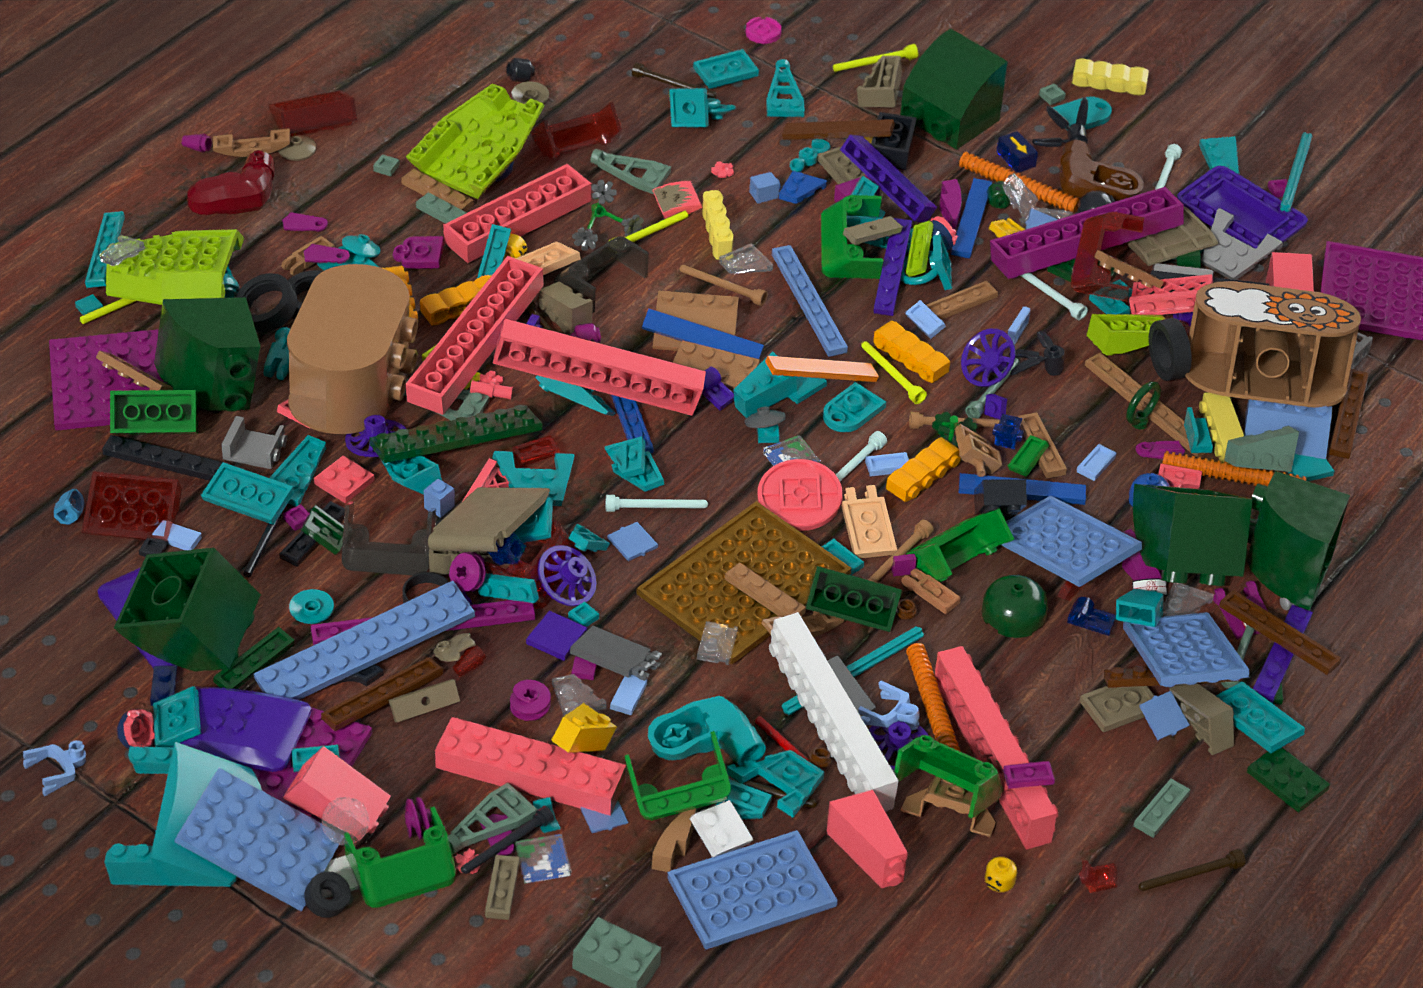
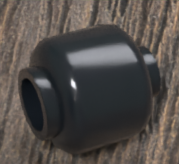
(520, 70)

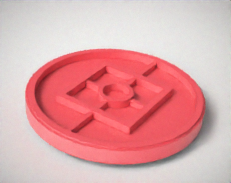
(801, 493)

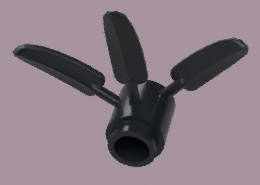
(1074, 132)
(1053, 357)

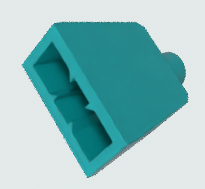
(1140, 607)

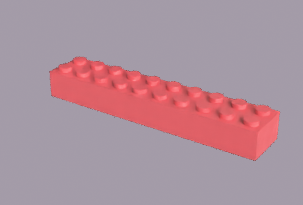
(473, 335)
(599, 367)
(994, 743)

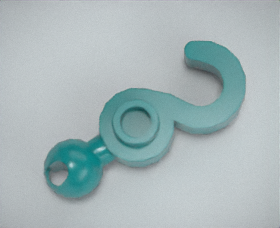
(808, 155)

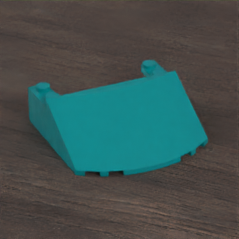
(167, 861)

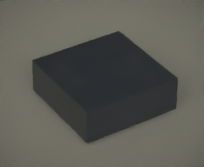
(153, 546)

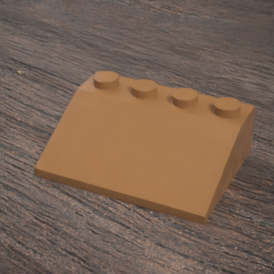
(703, 309)

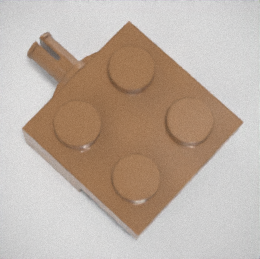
(977, 451)

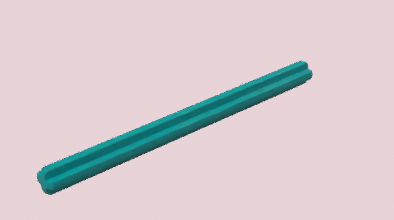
(1296, 172)
(868, 661)

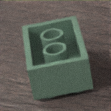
(616, 956)

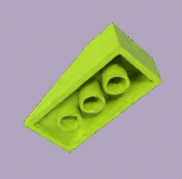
(1120, 332)

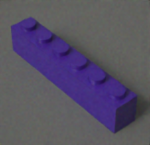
(888, 178)

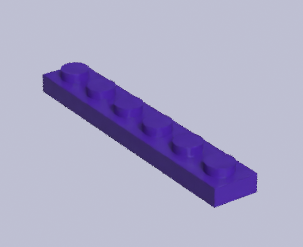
(892, 269)
(1280, 658)

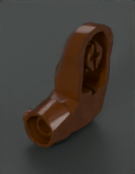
(1082, 175)

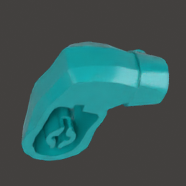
(689, 729)

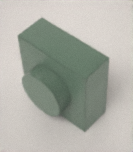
(1052, 94)
(386, 165)

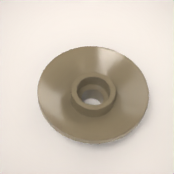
(527, 90)
(300, 148)

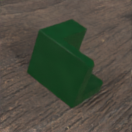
(1190, 259)

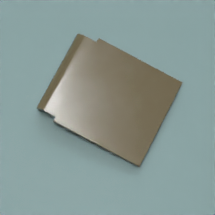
(1174, 242)
(486, 517)

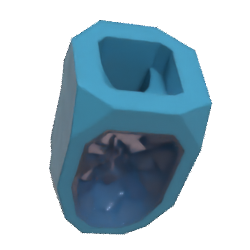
(69, 507)

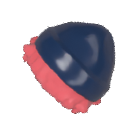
(942, 227)
(136, 728)

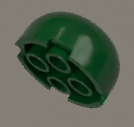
(1015, 606)

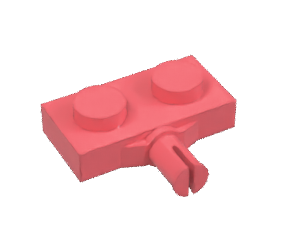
(1180, 476)

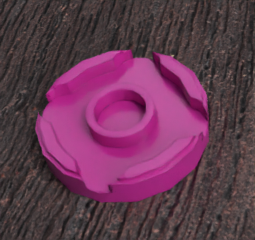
(763, 30)

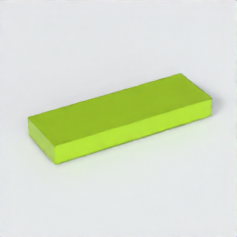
(919, 248)

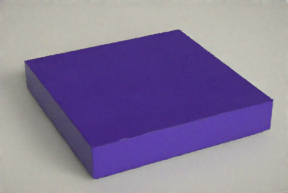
(555, 635)

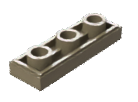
(872, 230)
(436, 697)

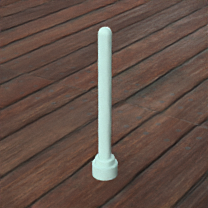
(1172, 154)
(1077, 310)
(876, 441)
(614, 503)

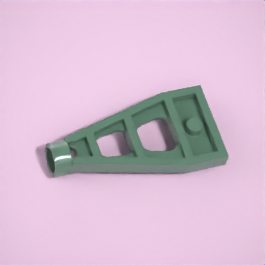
(653, 177)
(472, 405)
(508, 801)

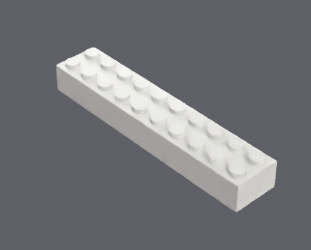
(831, 710)

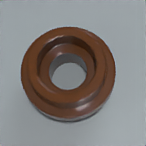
(906, 609)
(820, 757)

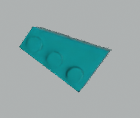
(762, 389)

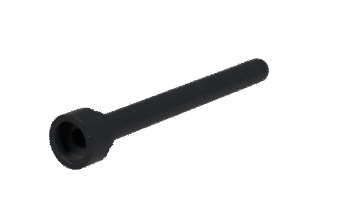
(542, 817)

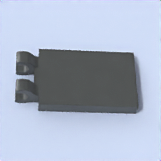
(615, 653)

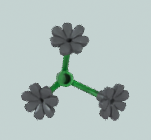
(604, 193)

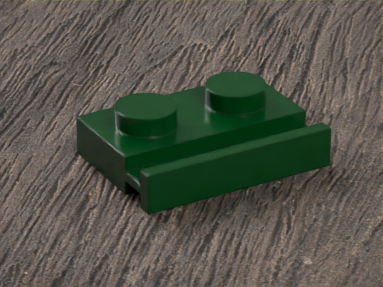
(324, 529)

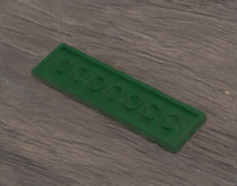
(455, 433)

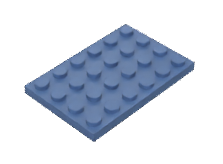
(1068, 541)
(1187, 650)
(257, 838)
(751, 889)

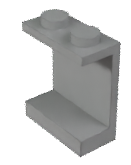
(251, 446)

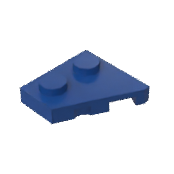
(800, 186)

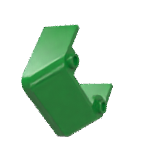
(837, 256)
(961, 544)
(953, 766)
(712, 789)
(404, 873)

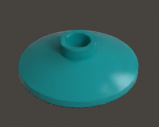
(717, 113)
(361, 245)
(311, 606)

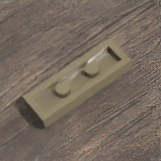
(502, 887)

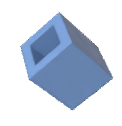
(764, 187)
(439, 496)

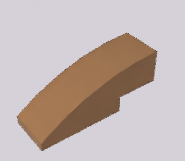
(673, 841)

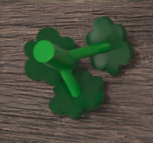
(946, 424)

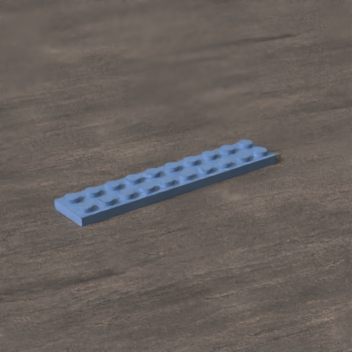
(366, 643)

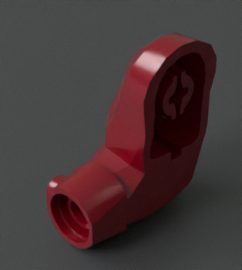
(235, 191)

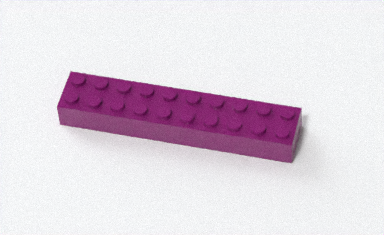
(1059, 239)

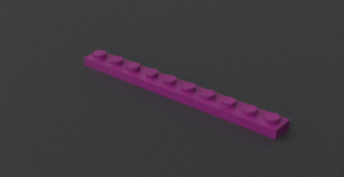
(485, 615)

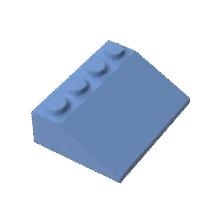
(1311, 423)

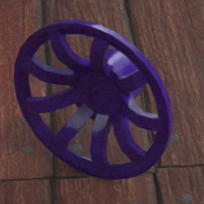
(991, 359)
(373, 426)
(571, 571)
(896, 737)

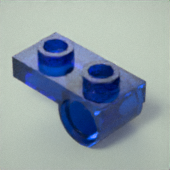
(1086, 616)

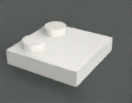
(721, 829)

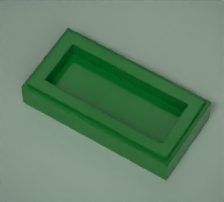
(1028, 455)

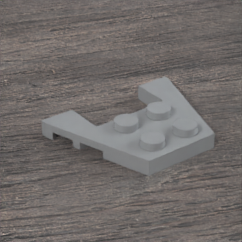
(1231, 255)

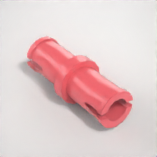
(491, 389)

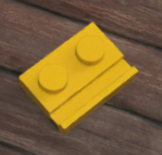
(1003, 227)

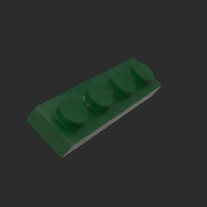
(254, 659)

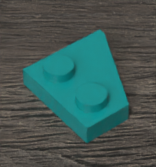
(628, 456)
(649, 480)
(586, 539)
(748, 801)

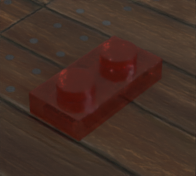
(535, 450)

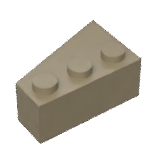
(882, 85)
(565, 306)
(1206, 715)

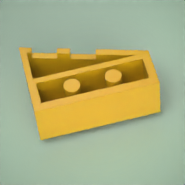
(584, 730)

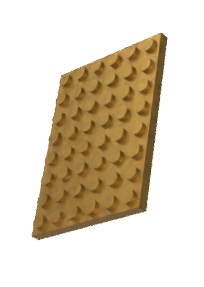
(696, 587)

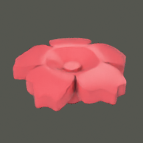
(722, 169)
(491, 377)
(463, 859)

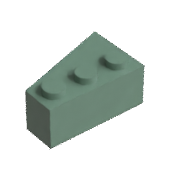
(1264, 451)

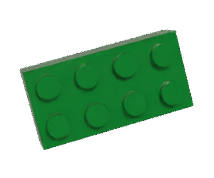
(153, 412)

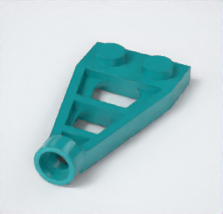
(784, 107)

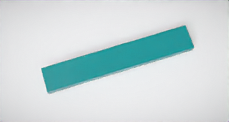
(108, 233)

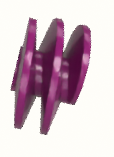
(468, 571)
(530, 700)
(416, 817)

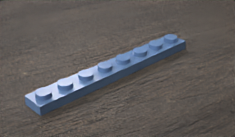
(809, 301)

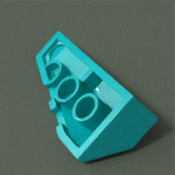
(575, 393)
(414, 472)

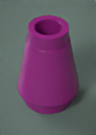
(197, 142)

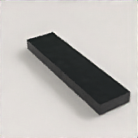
(303, 544)

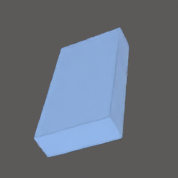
(925, 319)
(1019, 324)
(1096, 462)
(885, 464)
(179, 536)
(628, 694)

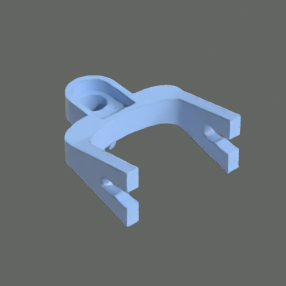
(903, 710)
(68, 759)

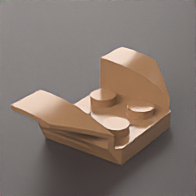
(949, 795)

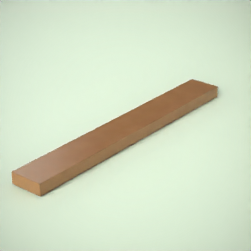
(1127, 387)

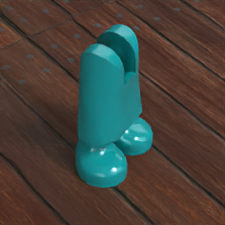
(278, 356)

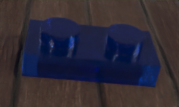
(163, 683)

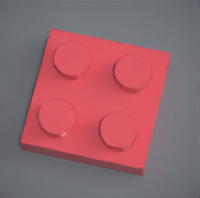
(344, 479)

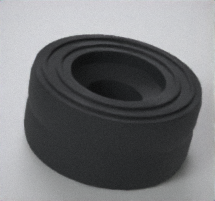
(318, 904)

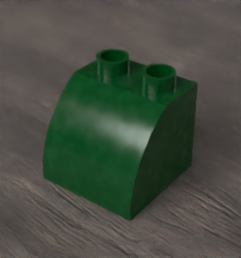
(955, 89)
(209, 349)
(1192, 532)
(1294, 536)
(189, 609)

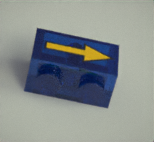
(1017, 152)

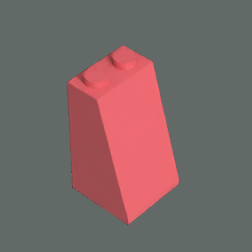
(1290, 271)
(329, 778)
(868, 837)

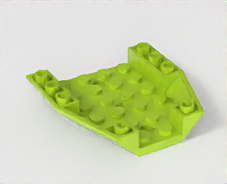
(463, 137)
(175, 267)

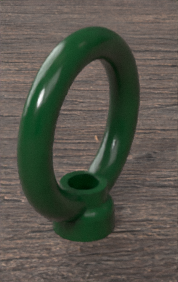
(1140, 419)

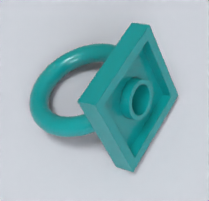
(691, 107)
(939, 263)

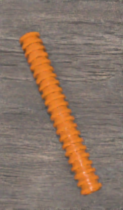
(999, 173)
(1221, 470)
(931, 695)

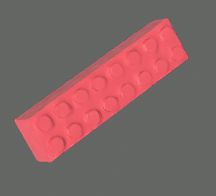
(518, 210)
(530, 766)

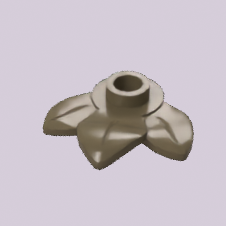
(451, 649)

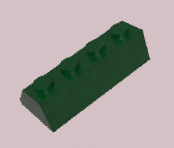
(852, 598)

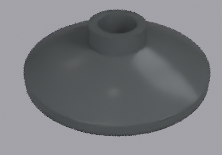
(764, 418)

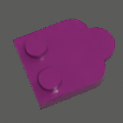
(420, 252)

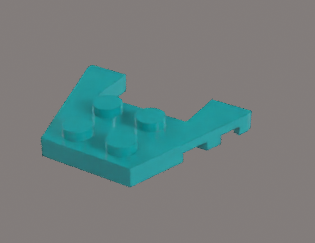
(555, 480)
(786, 771)

